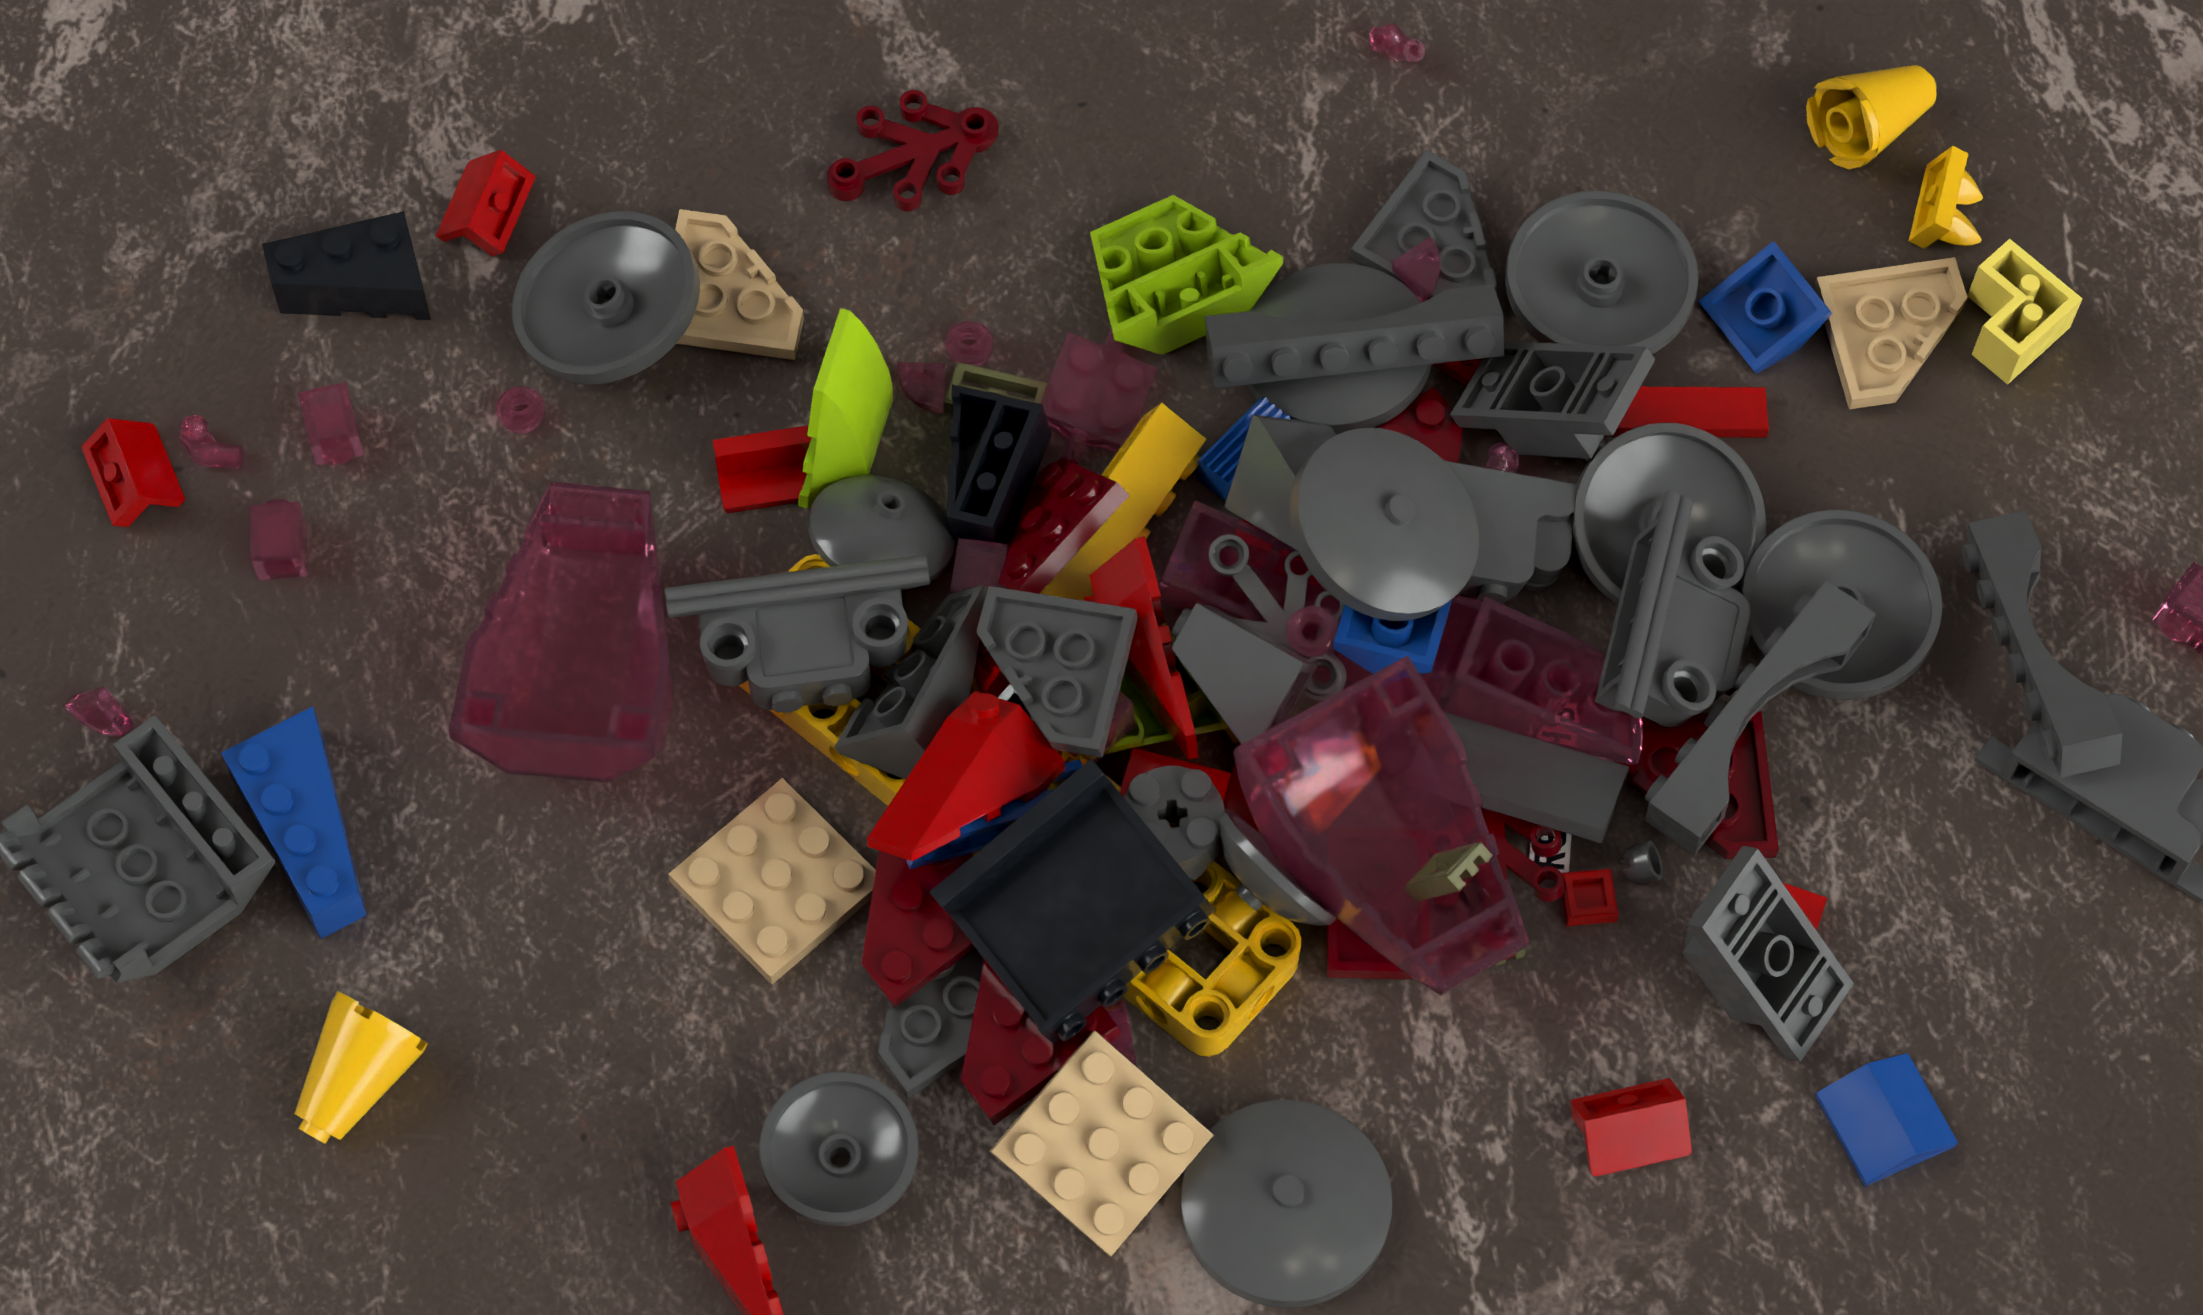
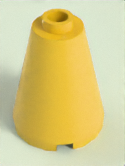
(1867, 111)
(352, 1067)

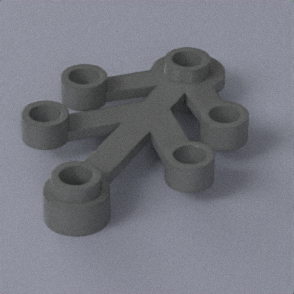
(1273, 614)

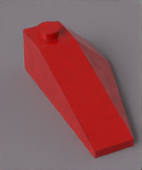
(1131, 582)
(971, 768)
(724, 1232)

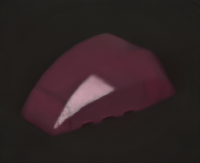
(572, 645)
(1361, 802)

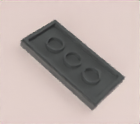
(1541, 779)

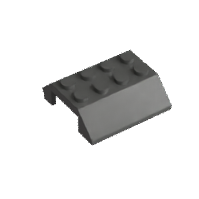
(138, 859)

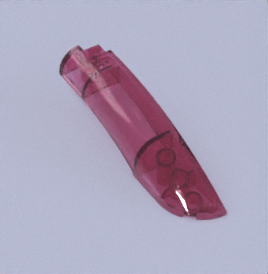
(1488, 664)

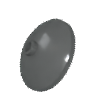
(879, 520)
(1264, 877)
(830, 1118)

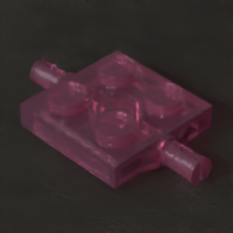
(1095, 394)

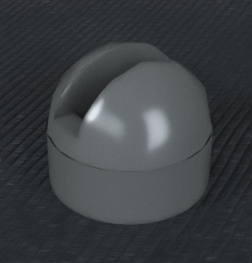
(1644, 863)

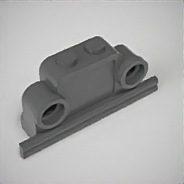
(1521, 531)
(1676, 622)
(803, 631)
(2141, 808)

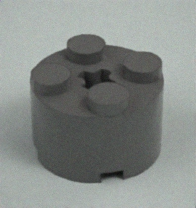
(1191, 803)

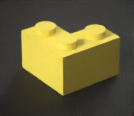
(2026, 308)

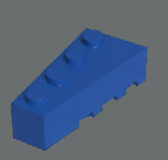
(296, 806)

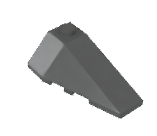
(920, 689)

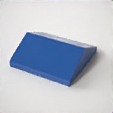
(1766, 308)
(1381, 642)
(1885, 1118)

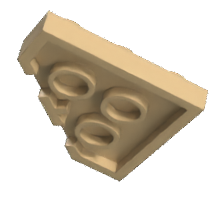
(739, 296)
(1888, 324)

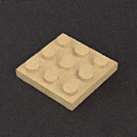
(776, 880)
(1101, 1143)

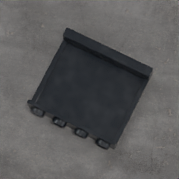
(1073, 902)

